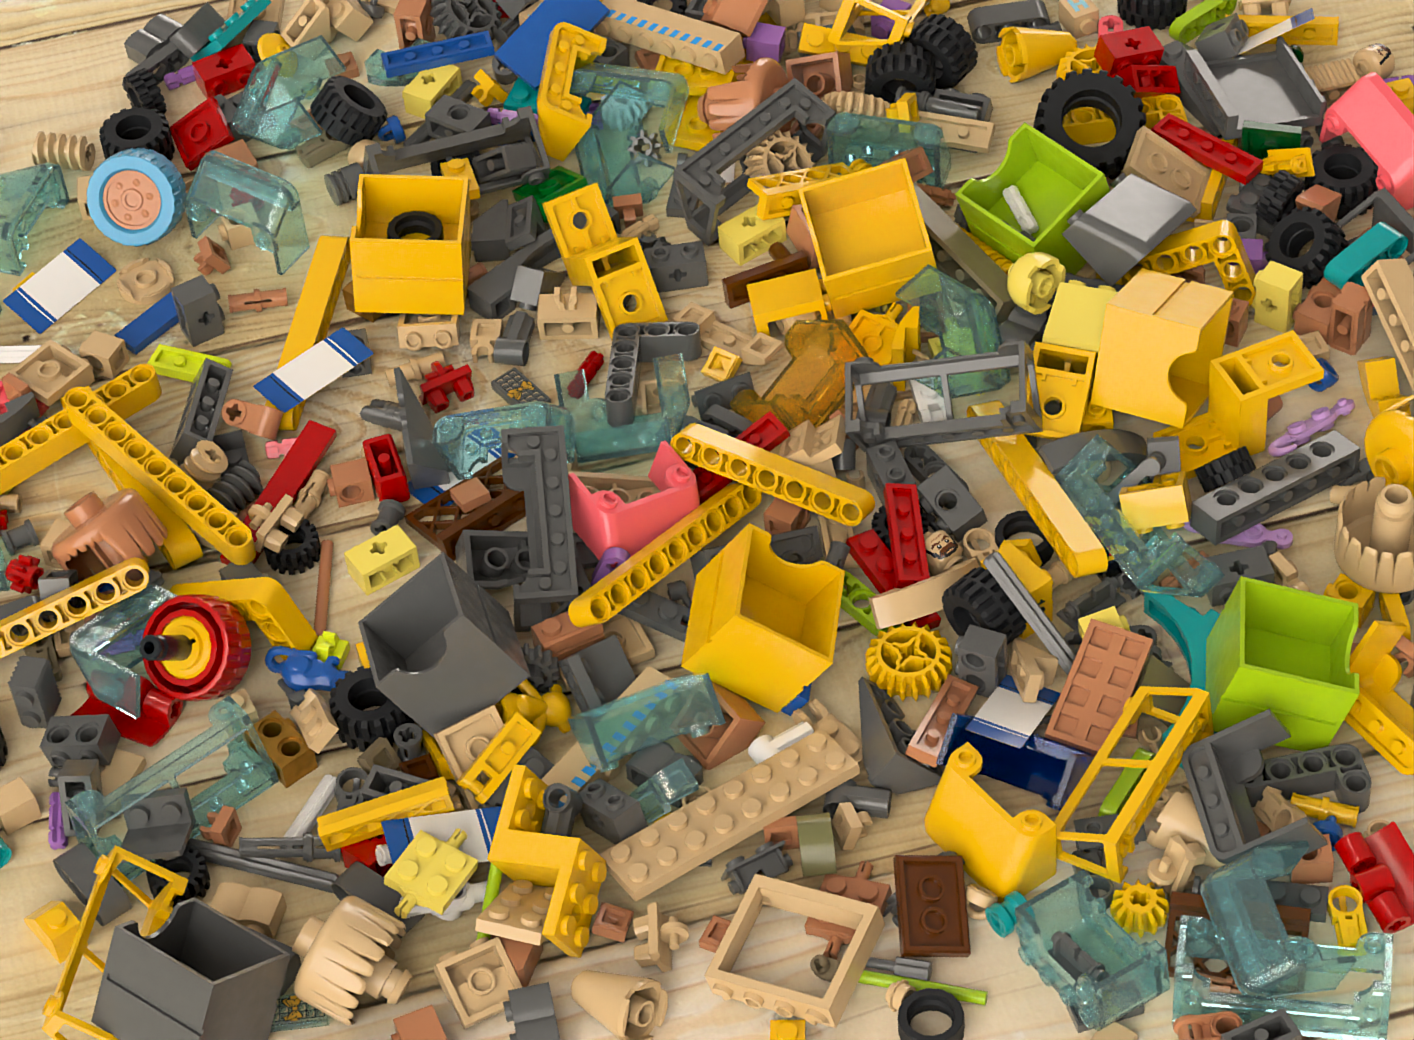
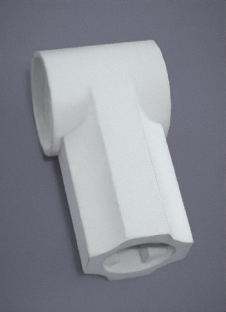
(767, 746)

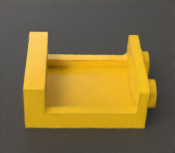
(787, 298)

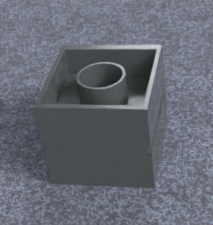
(442, 647)
(190, 979)

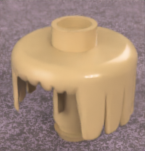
(1377, 536)
(351, 955)

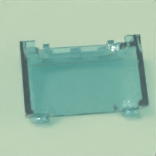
(880, 138)
(22, 201)
(468, 436)

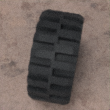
(1100, 93)

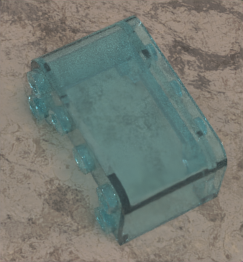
(1136, 970)

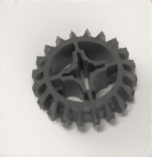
(465, 17)

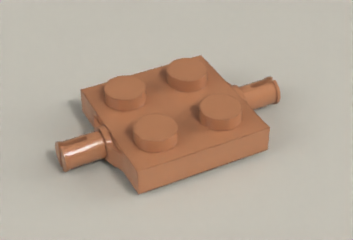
(855, 888)

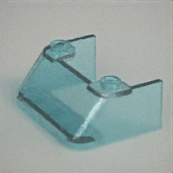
(662, 89)
(272, 97)
(604, 147)
(251, 199)
(964, 326)
(600, 441)
(110, 647)
(646, 718)
(1253, 933)

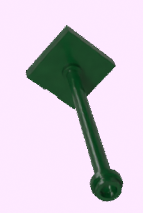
(1261, 136)

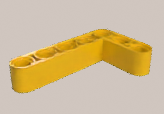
(1094, 126)
(1209, 251)
(263, 602)

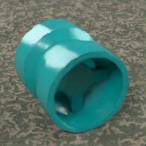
(1003, 916)

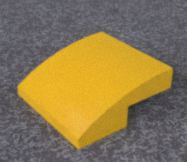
(905, 340)

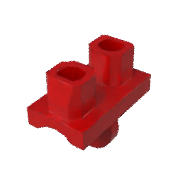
(443, 382)

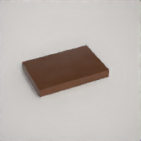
(931, 906)

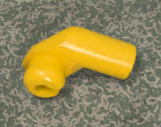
(937, 7)

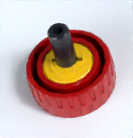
(196, 647)

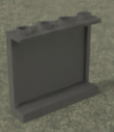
(1255, 88)

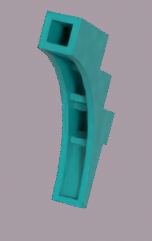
(1190, 633)

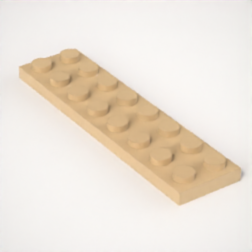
(729, 814)

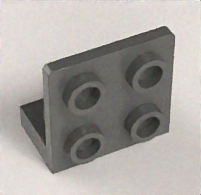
(597, 673)
(159, 825)

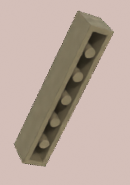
(962, 258)

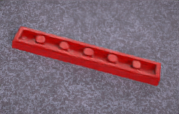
(294, 469)

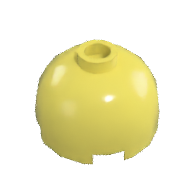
(1034, 281)

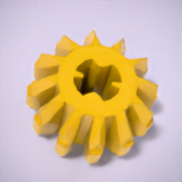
(1139, 908)

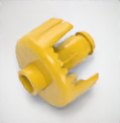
(1391, 445)

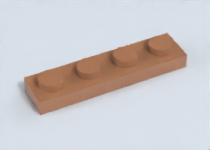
(953, 697)

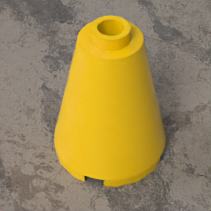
(1031, 51)

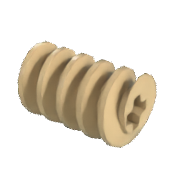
(63, 151)
(205, 463)

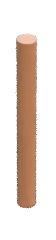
(323, 587)

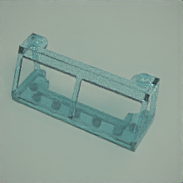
(1139, 556)
(246, 779)
(1361, 1021)

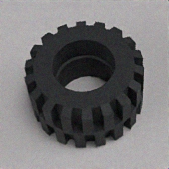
(1151, 12)
(948, 46)
(899, 62)
(348, 110)
(137, 129)
(1346, 172)
(1297, 230)
(983, 603)
(362, 727)

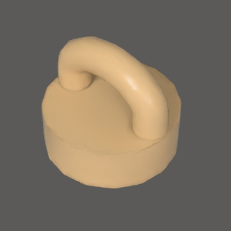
(980, 897)

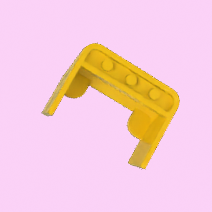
(1379, 711)

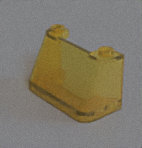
(812, 381)

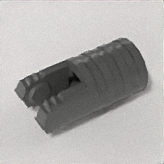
(383, 414)

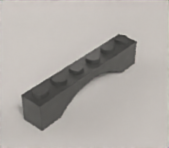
(492, 292)

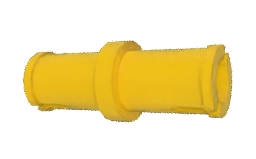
(1323, 808)

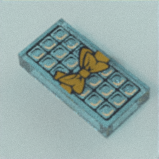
(296, 1014)

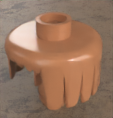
(731, 101)
(108, 533)

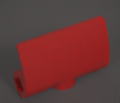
(156, 717)
(1383, 874)

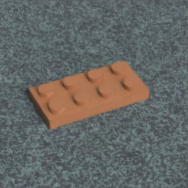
(1098, 686)

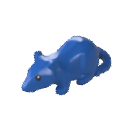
(304, 670)

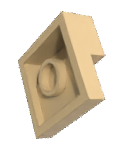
(428, 330)
(53, 372)
(477, 980)

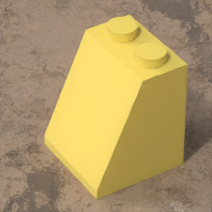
(1078, 316)

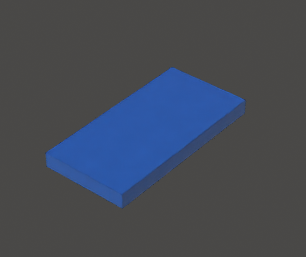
(527, 46)

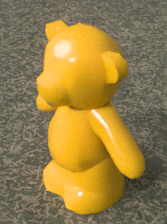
(549, 709)

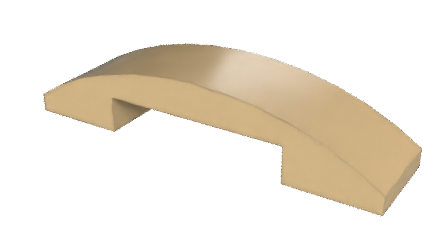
(752, 350)
(917, 599)

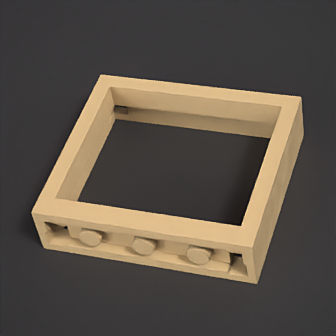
(808, 902)

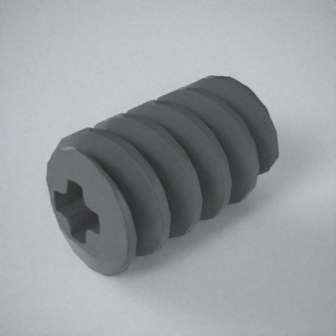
(237, 487)

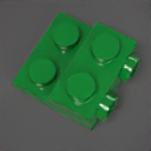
(557, 184)

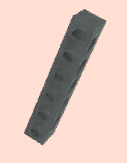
(1274, 487)

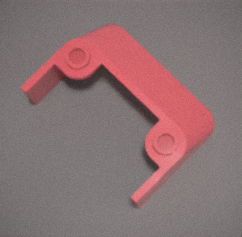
(1381, 128)
(608, 522)

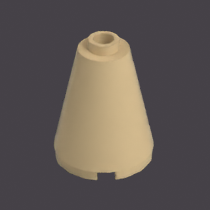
(1181, 819)
(621, 1002)

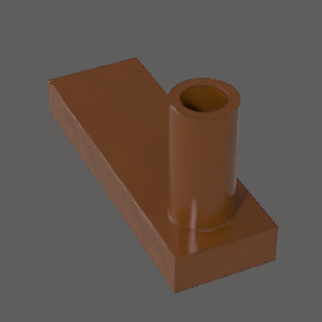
(784, 264)

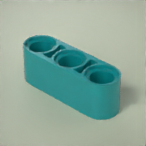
(1376, 244)

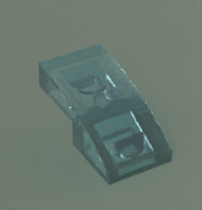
(664, 789)

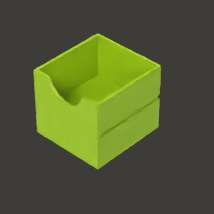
(1053, 187)
(1283, 655)

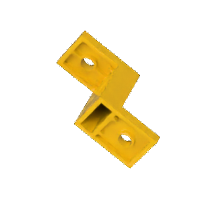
(603, 260)
(1062, 376)
(1240, 396)
(548, 861)

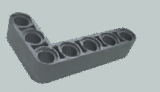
(637, 344)

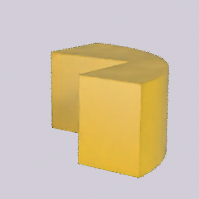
(1380, 383)

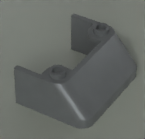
(1216, 777)

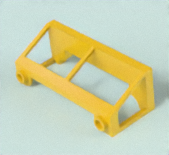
(852, 9)
(1189, 728)
(157, 915)

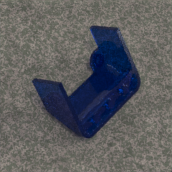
(1037, 767)

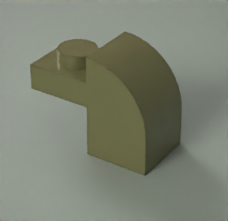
(816, 844)

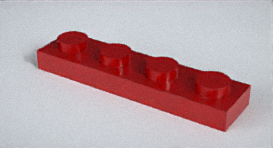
(1209, 149)
(764, 433)
(905, 534)
(877, 565)

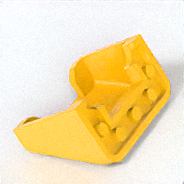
(559, 113)
(997, 848)

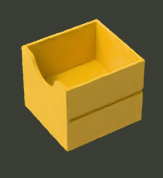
(867, 235)
(410, 271)
(1160, 347)
(762, 620)

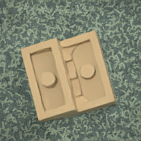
(814, 445)

